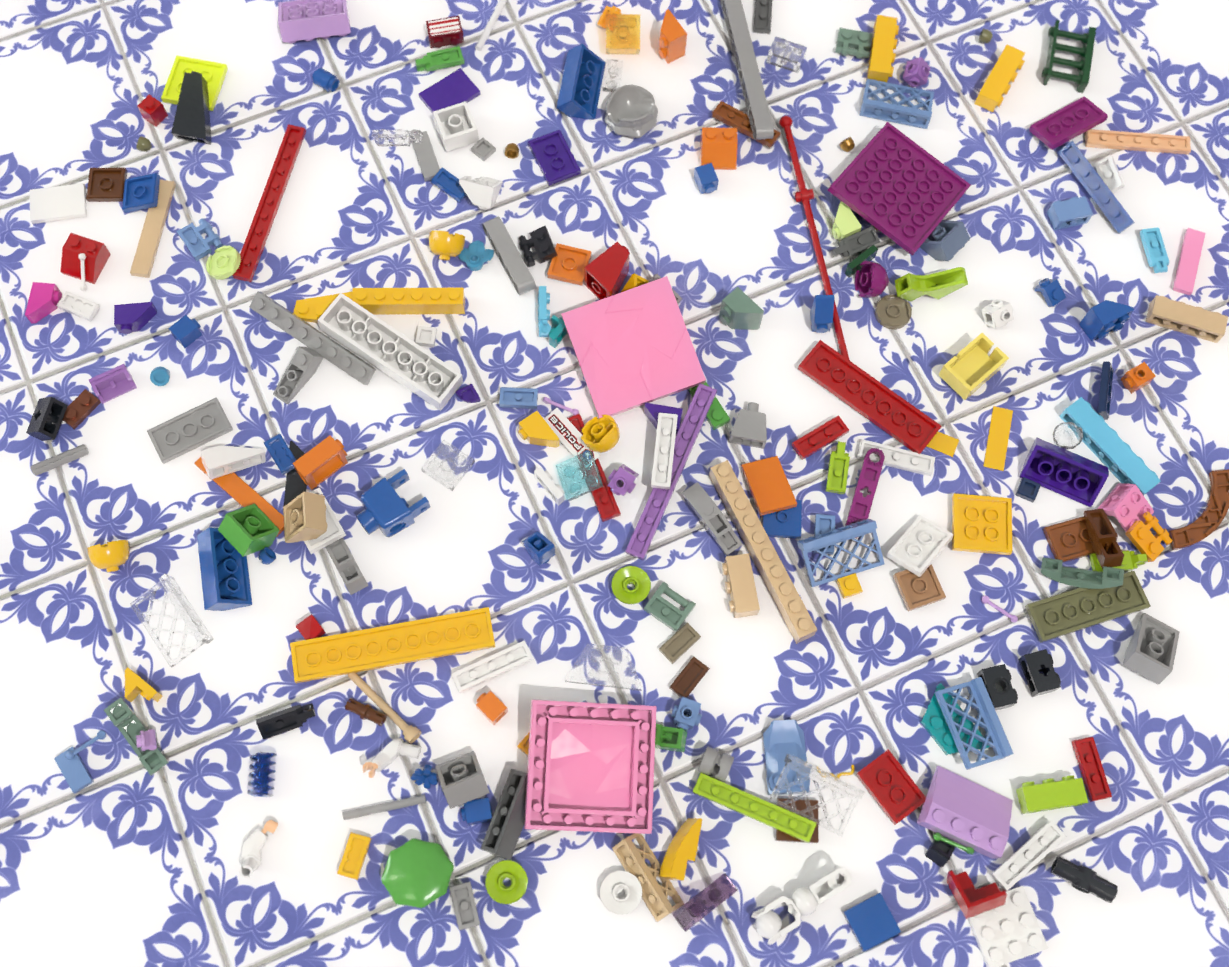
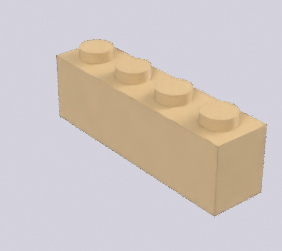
(1186, 319)

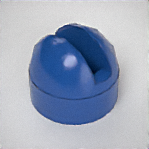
(267, 556)

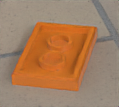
(768, 485)

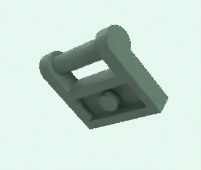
(667, 612)

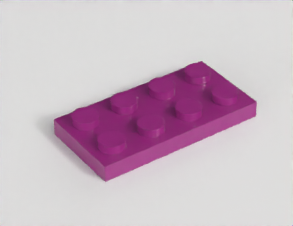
(1068, 123)

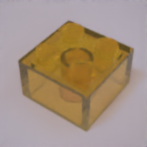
(623, 34)

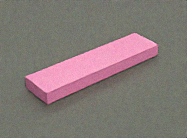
(1189, 261)

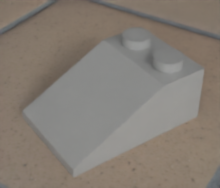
(1152, 649)

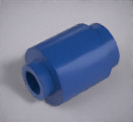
(325, 79)

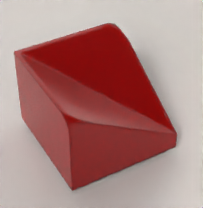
(310, 628)

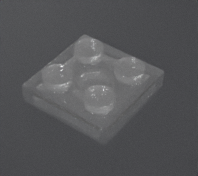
(447, 465)

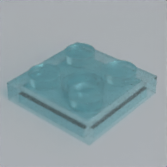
(579, 475)

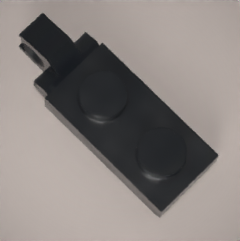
(284, 720)

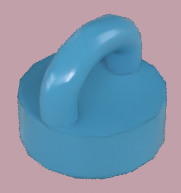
(160, 376)

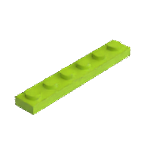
(754, 808)

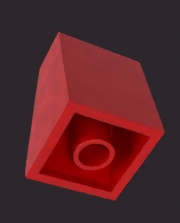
(607, 272)

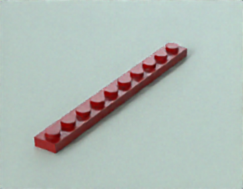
(269, 202)

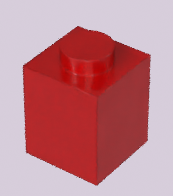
(152, 110)

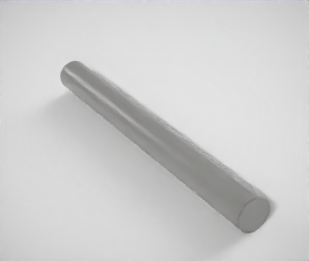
(384, 807)

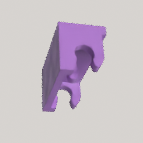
(112, 383)

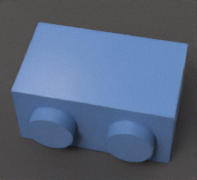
(1069, 213)

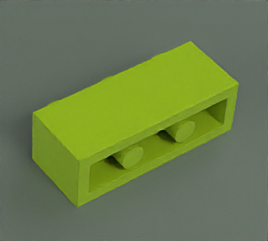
(1051, 794)

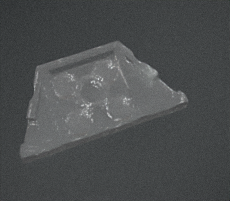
(605, 667)

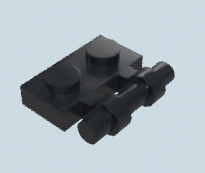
(543, 244)

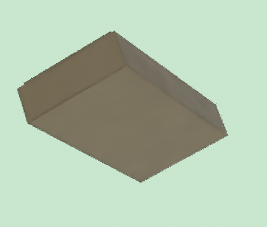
(679, 643)

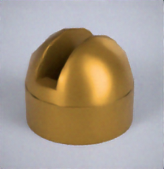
(847, 144)
(512, 151)

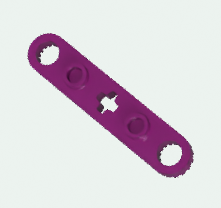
(867, 479)

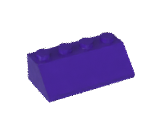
(1064, 472)

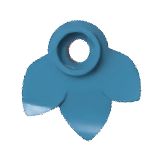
(476, 255)

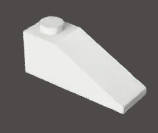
(229, 459)

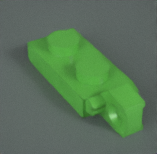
(440, 59)

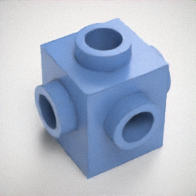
(690, 708)

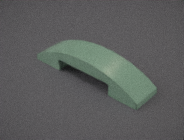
(1082, 578)
(130, 726)

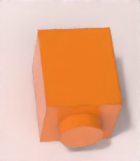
(491, 707)

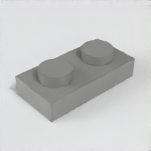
(464, 906)

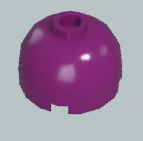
(871, 279)

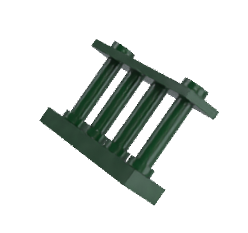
(1084, 52)

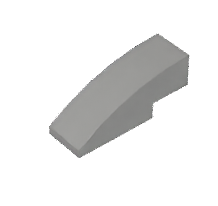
(346, 566)

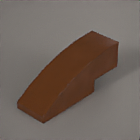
(1103, 538)

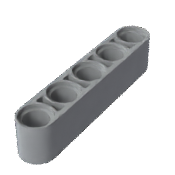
(509, 255)

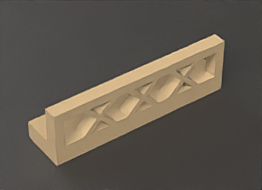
(652, 893)

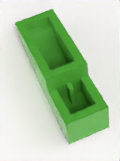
(670, 738)

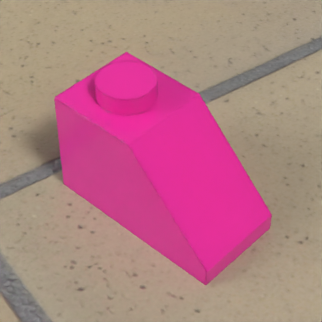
(42, 301)

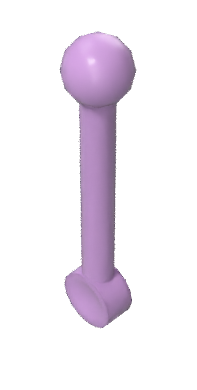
(574, 411)
(985, 600)

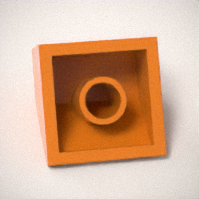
(672, 38)
(719, 147)

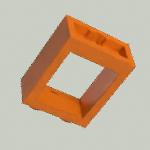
(321, 462)

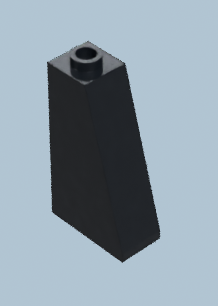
(192, 110)

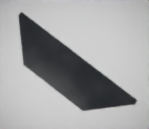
(294, 483)

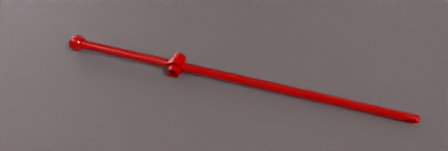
(804, 196)

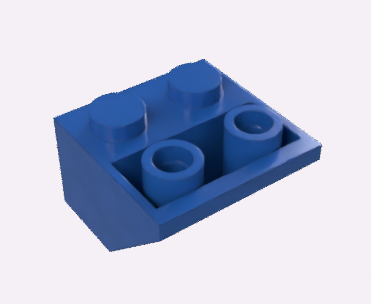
(1105, 318)

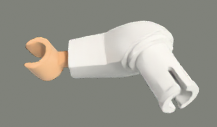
(389, 754)
(252, 847)

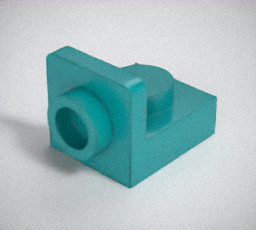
(558, 331)

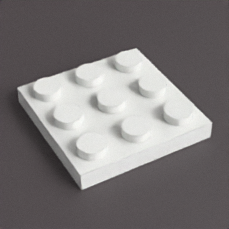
(1008, 930)

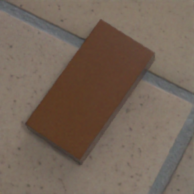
(689, 678)

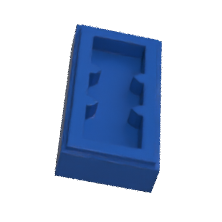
(449, 184)
(280, 453)

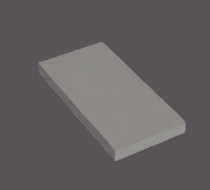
(189, 430)

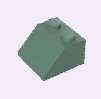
(740, 311)

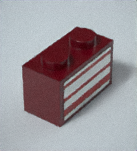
(445, 32)

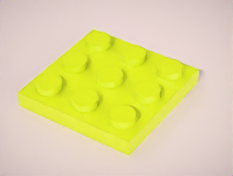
(211, 71)

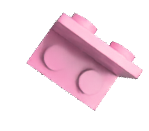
(1126, 505)

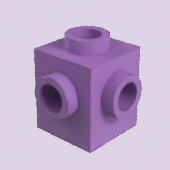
(916, 72)
(625, 474)

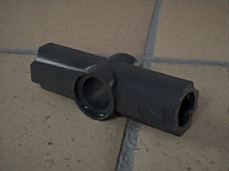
(1084, 879)

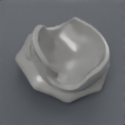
(631, 111)

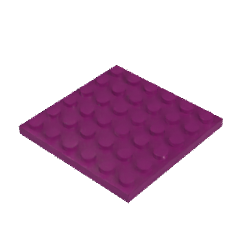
(899, 188)

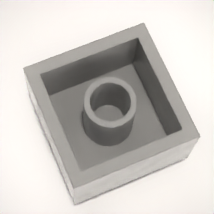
(462, 779)

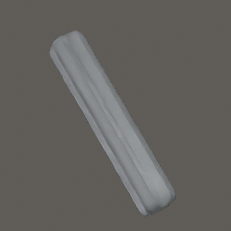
(59, 459)

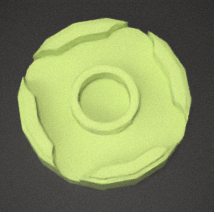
(223, 262)

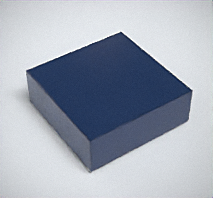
(1028, 489)

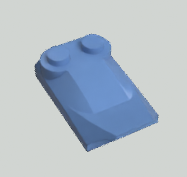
(781, 739)

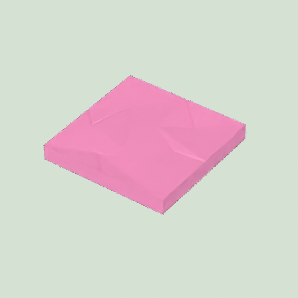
(633, 348)
(590, 767)

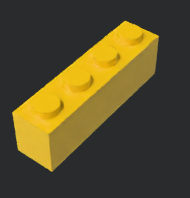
(882, 48)
(1000, 77)

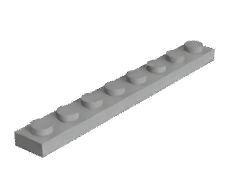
(312, 338)

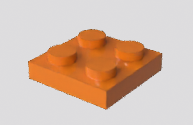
(569, 264)

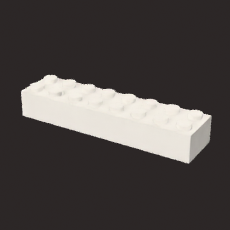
(390, 351)

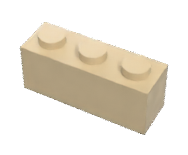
(740, 586)

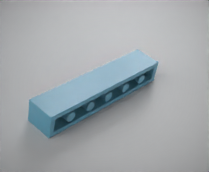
(1110, 447)

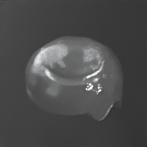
(1067, 435)

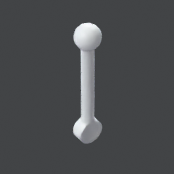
(83, 287)

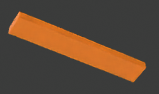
(245, 495)

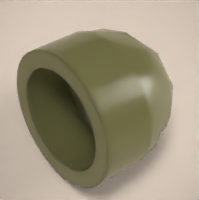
(985, 36)
(143, 144)

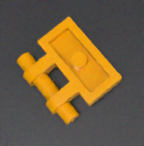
(1144, 540)

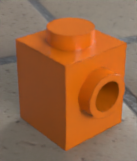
(1137, 377)

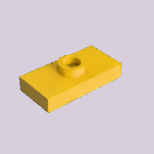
(354, 856)

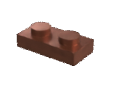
(80, 409)

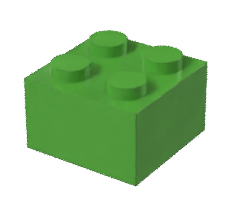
(248, 529)

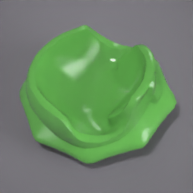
(417, 873)

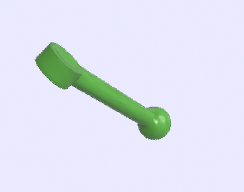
(937, 836)

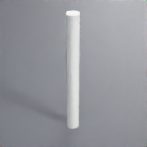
(490, 25)

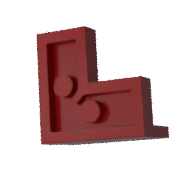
(973, 900)

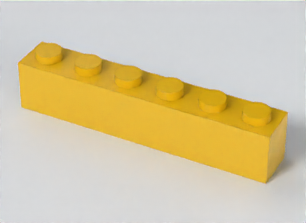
(410, 300)

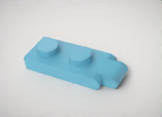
(1154, 249)

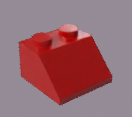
(96, 257)

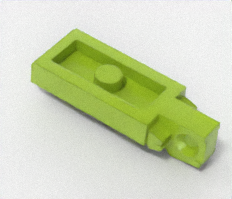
(838, 470)
(1129, 561)

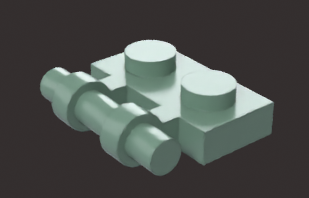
(853, 39)

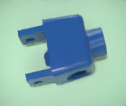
(386, 509)

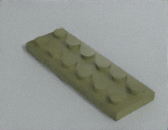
(1086, 608)

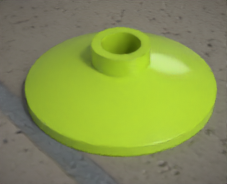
(634, 576)
(495, 879)

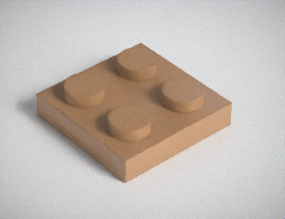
(919, 590)

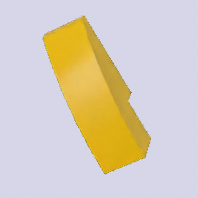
(681, 849)

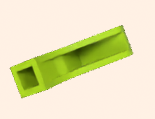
(934, 285)

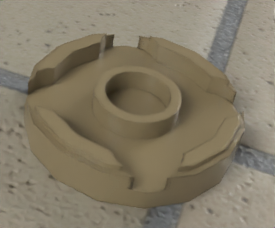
(893, 312)

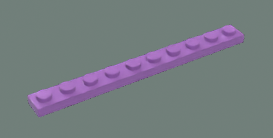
(660, 497)

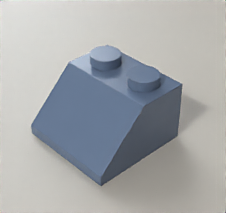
(946, 240)

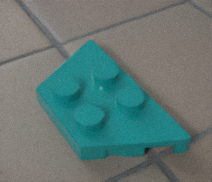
(937, 727)

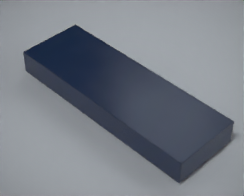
(1105, 390)

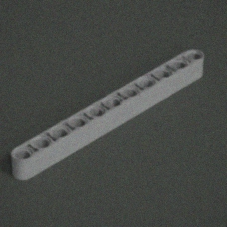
(747, 69)

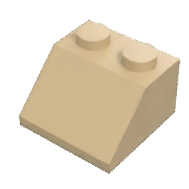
(305, 518)

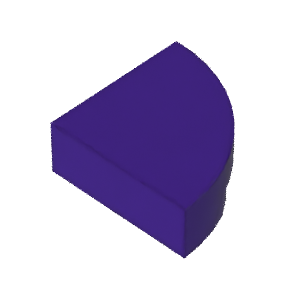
(468, 394)

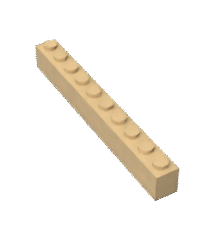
(762, 552)

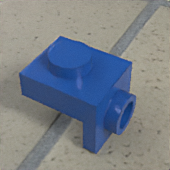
(1051, 291)

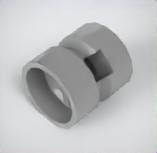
(708, 764)

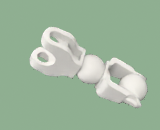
(803, 902)

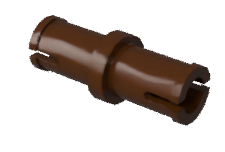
(365, 712)

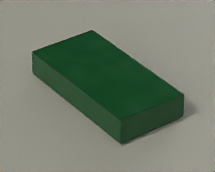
(867, 255)

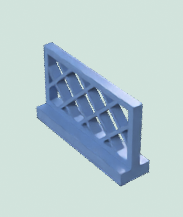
(895, 112)
(836, 536)
(989, 721)

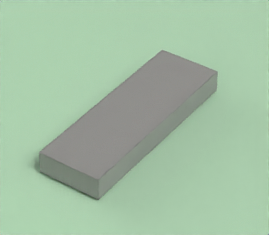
(426, 157)

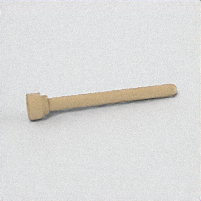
(410, 733)

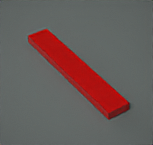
(602, 496)

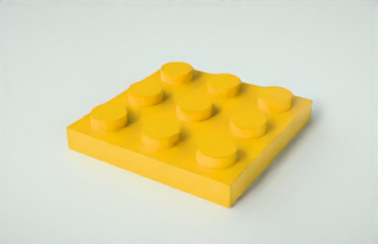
(982, 524)

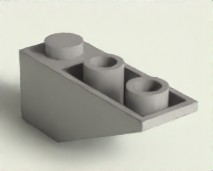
(298, 373)

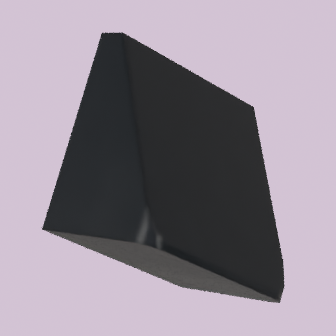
(939, 852)

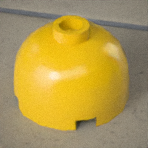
(446, 244)
(601, 434)
(109, 555)

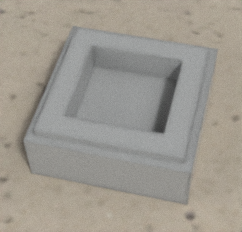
(483, 149)

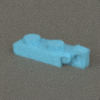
(543, 313)

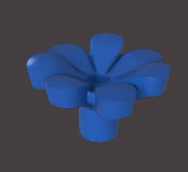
(425, 777)

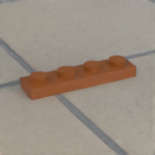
(740, 120)

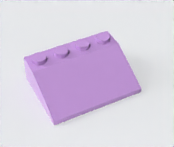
(312, 19)
(967, 813)

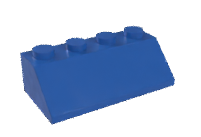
(581, 83)
(222, 573)

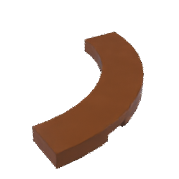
(1211, 516)

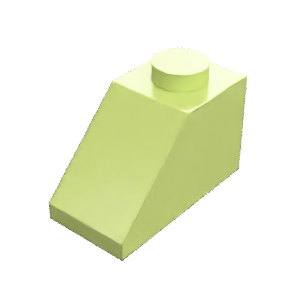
(845, 223)

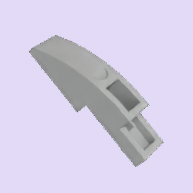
(712, 518)

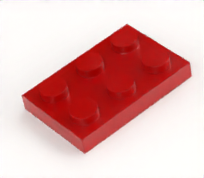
(891, 787)

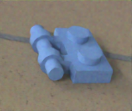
(195, 242)

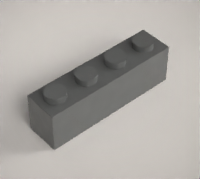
(508, 817)

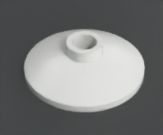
(625, 881)

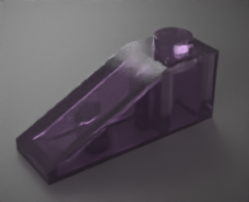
(704, 902)

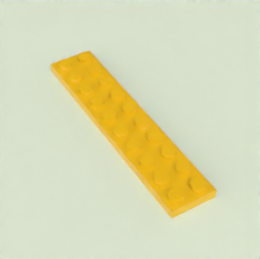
(392, 645)

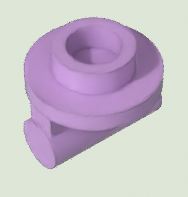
(146, 740)

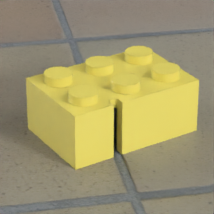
(973, 366)

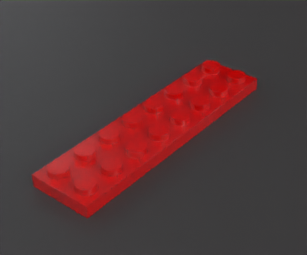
(869, 397)

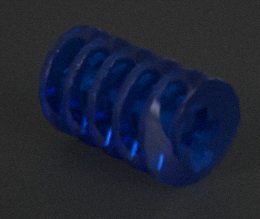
(261, 774)

